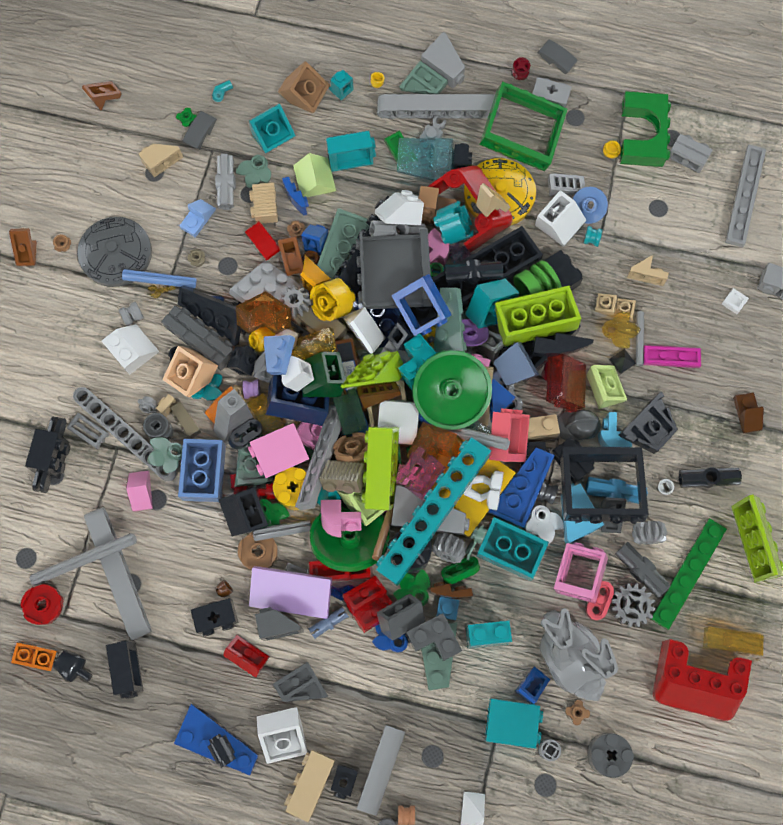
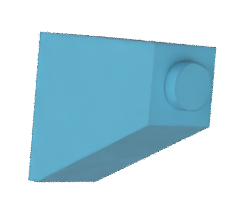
(576, 531)

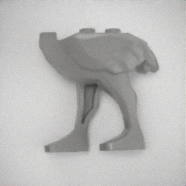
(576, 656)

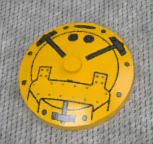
(509, 181)

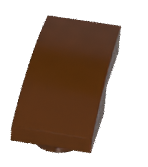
(443, 590)

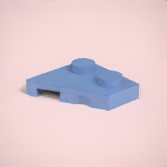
(278, 353)

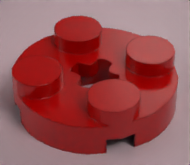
(46, 615)

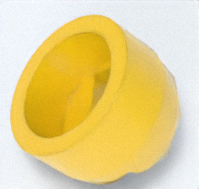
(377, 79)

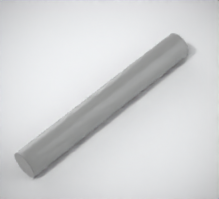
(640, 339)

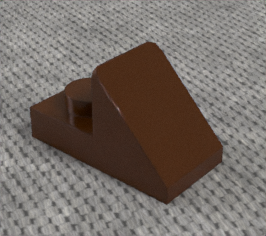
(749, 413)

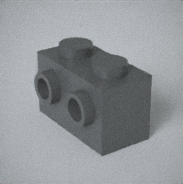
(401, 617)

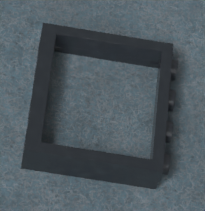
(603, 454)

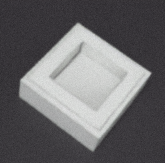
(735, 301)

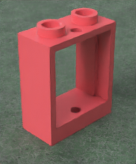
(515, 427)

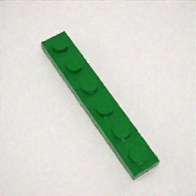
(688, 574)

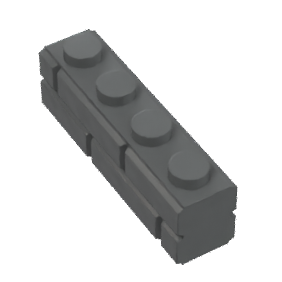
(197, 336)

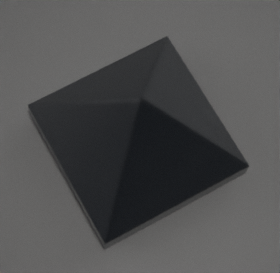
(622, 361)

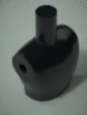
(71, 665)

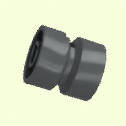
(158, 426)

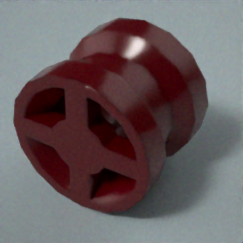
(521, 64)

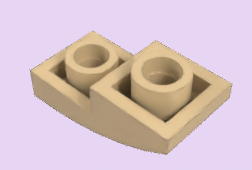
(611, 305)

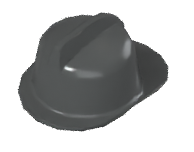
(578, 425)

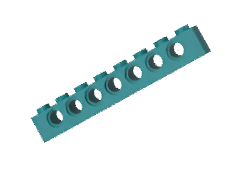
(470, 448)

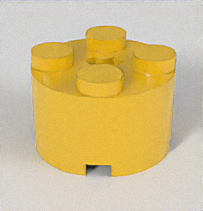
(332, 300)
(283, 484)

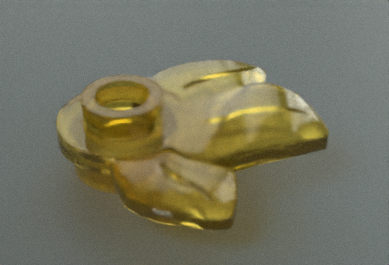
(623, 330)

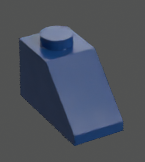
(314, 238)

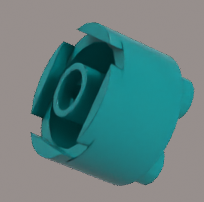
(454, 223)

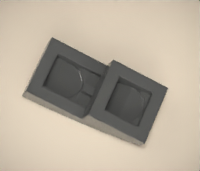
(556, 54)
(199, 129)

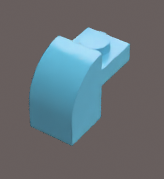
(610, 436)

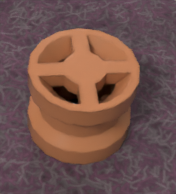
(406, 816)

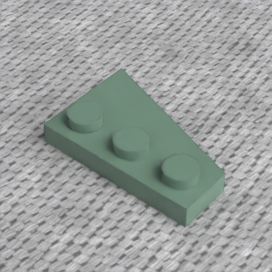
(436, 670)

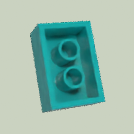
(512, 549)

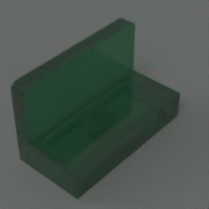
(350, 412)

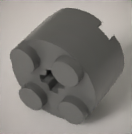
(622, 755)

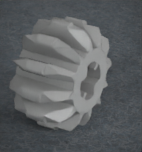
(295, 294)
(649, 532)
(449, 548)

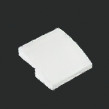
(400, 415)

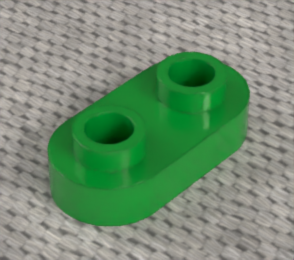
(458, 571)

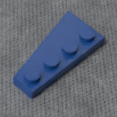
(521, 493)

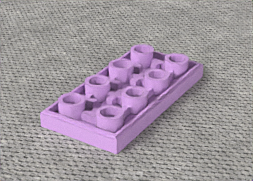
(290, 592)

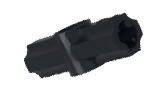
(473, 271)
(720, 476)

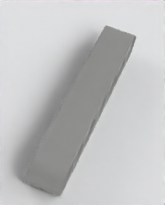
(431, 105)
(118, 428)
(118, 576)

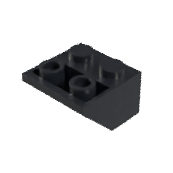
(244, 511)

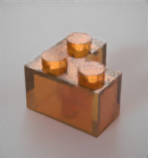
(263, 311)
(435, 442)

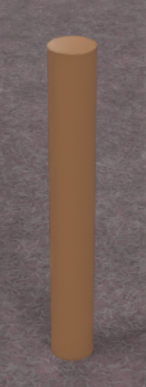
(383, 535)

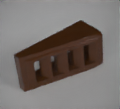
(377, 393)

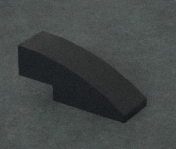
(558, 345)

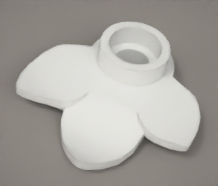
(546, 526)

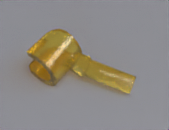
(157, 293)

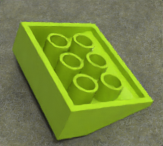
(757, 539)

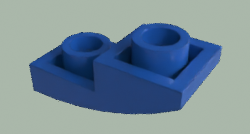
(295, 196)

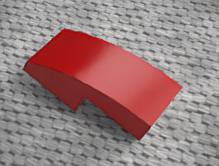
(262, 240)

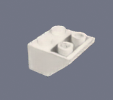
(560, 218)

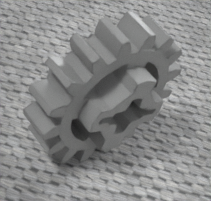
(637, 611)

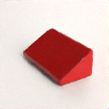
(246, 655)

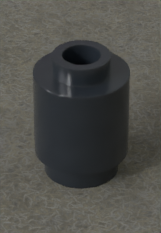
(221, 750)

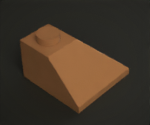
(304, 88)

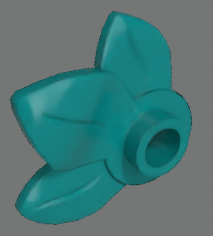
(210, 391)

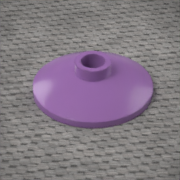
(473, 335)

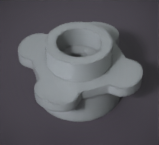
(147, 405)

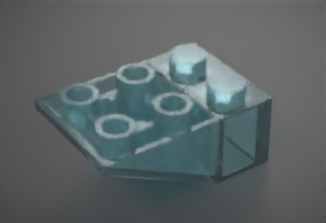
(425, 157)

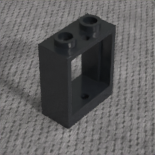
(124, 669)

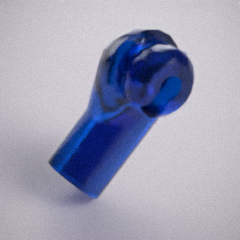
(338, 592)

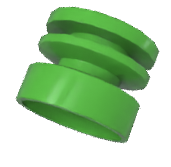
(539, 279)

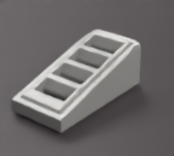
(559, 178)

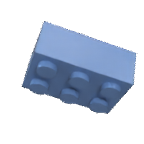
(202, 470)

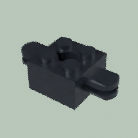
(48, 454)

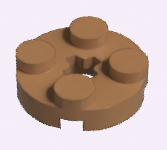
(249, 559)

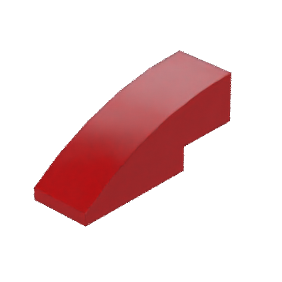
(319, 569)

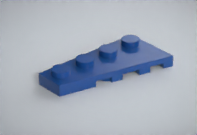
(200, 728)

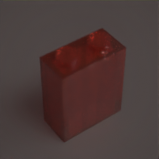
(566, 383)

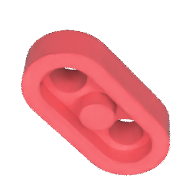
(602, 602)

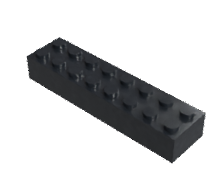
(515, 252)

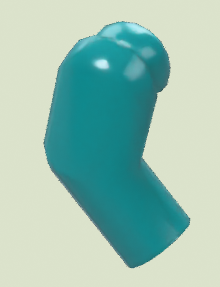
(219, 90)

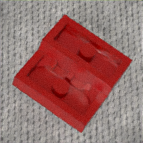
(366, 601)

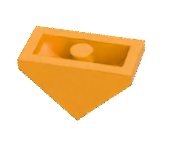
(312, 275)

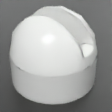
(670, 485)

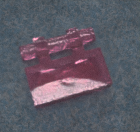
(424, 477)

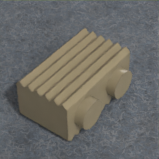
(343, 476)

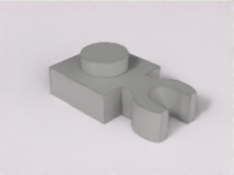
(435, 130)

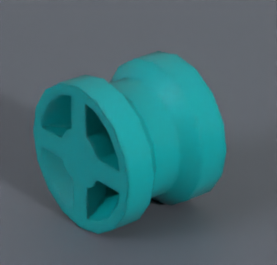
(593, 236)

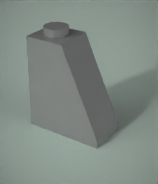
(444, 60)

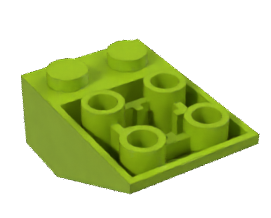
(375, 370)

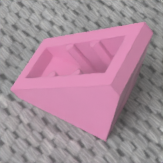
(139, 491)

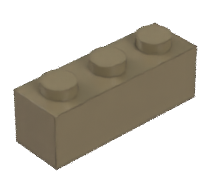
(185, 420)

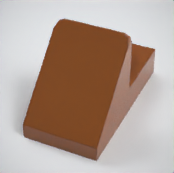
(101, 92)
(23, 247)
(291, 255)

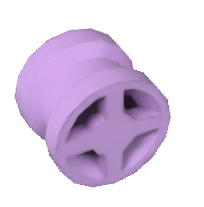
(251, 389)

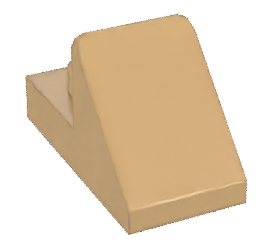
(490, 200)
(644, 273)

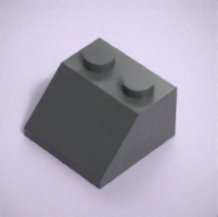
(275, 625)

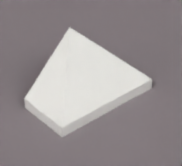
(473, 808)

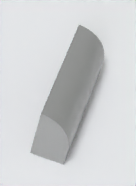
(381, 770)

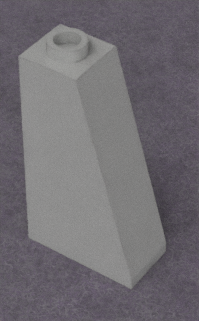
(230, 415)
(406, 503)

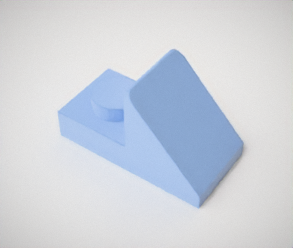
(197, 217)

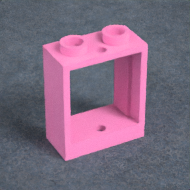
(574, 591)

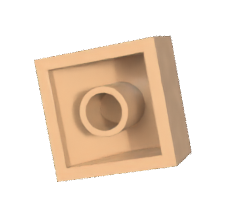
(189, 371)

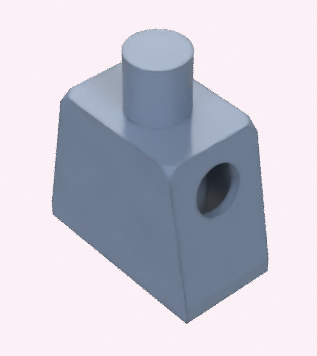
(514, 366)

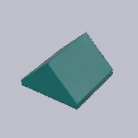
(271, 128)

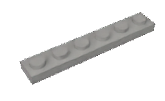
(745, 196)
(322, 453)

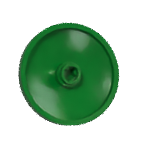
(452, 389)
(350, 551)

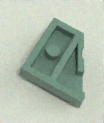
(423, 81)

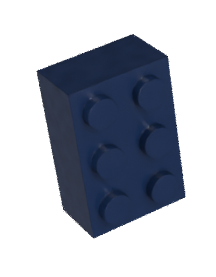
(292, 405)

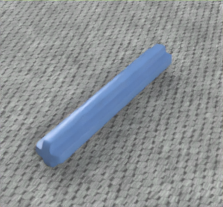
(158, 278)

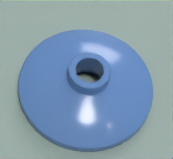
(594, 195)

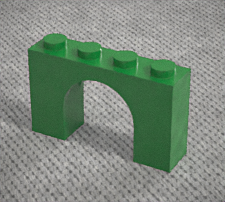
(655, 109)

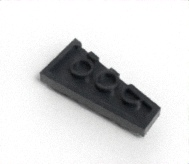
(212, 312)

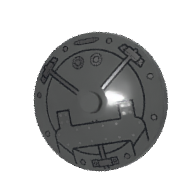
(112, 247)

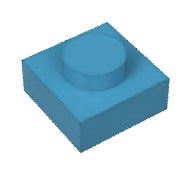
(448, 607)

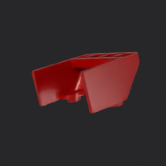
(473, 178)

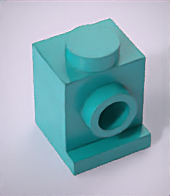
(338, 82)

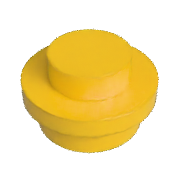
(612, 149)

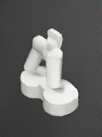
(492, 495)

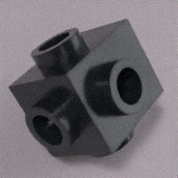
(243, 360)

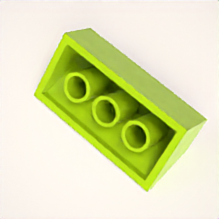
(537, 315)
(381, 467)

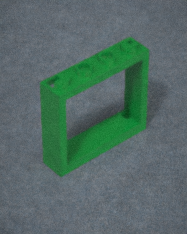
(513, 149)

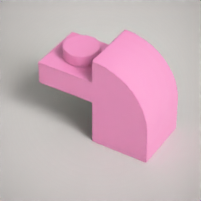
(437, 249)
(336, 521)

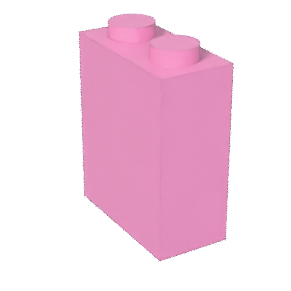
(278, 451)

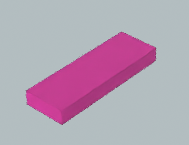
(672, 356)

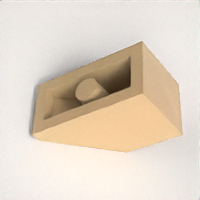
(159, 157)

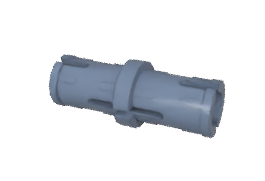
(328, 623)

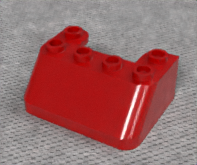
(696, 688)

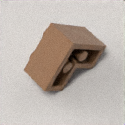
(432, 203)

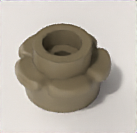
(199, 261)

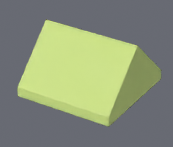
(314, 175)
(606, 385)

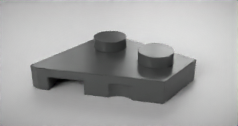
(300, 685)

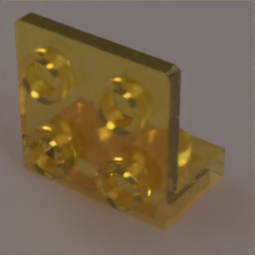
(314, 343)

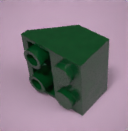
(327, 375)

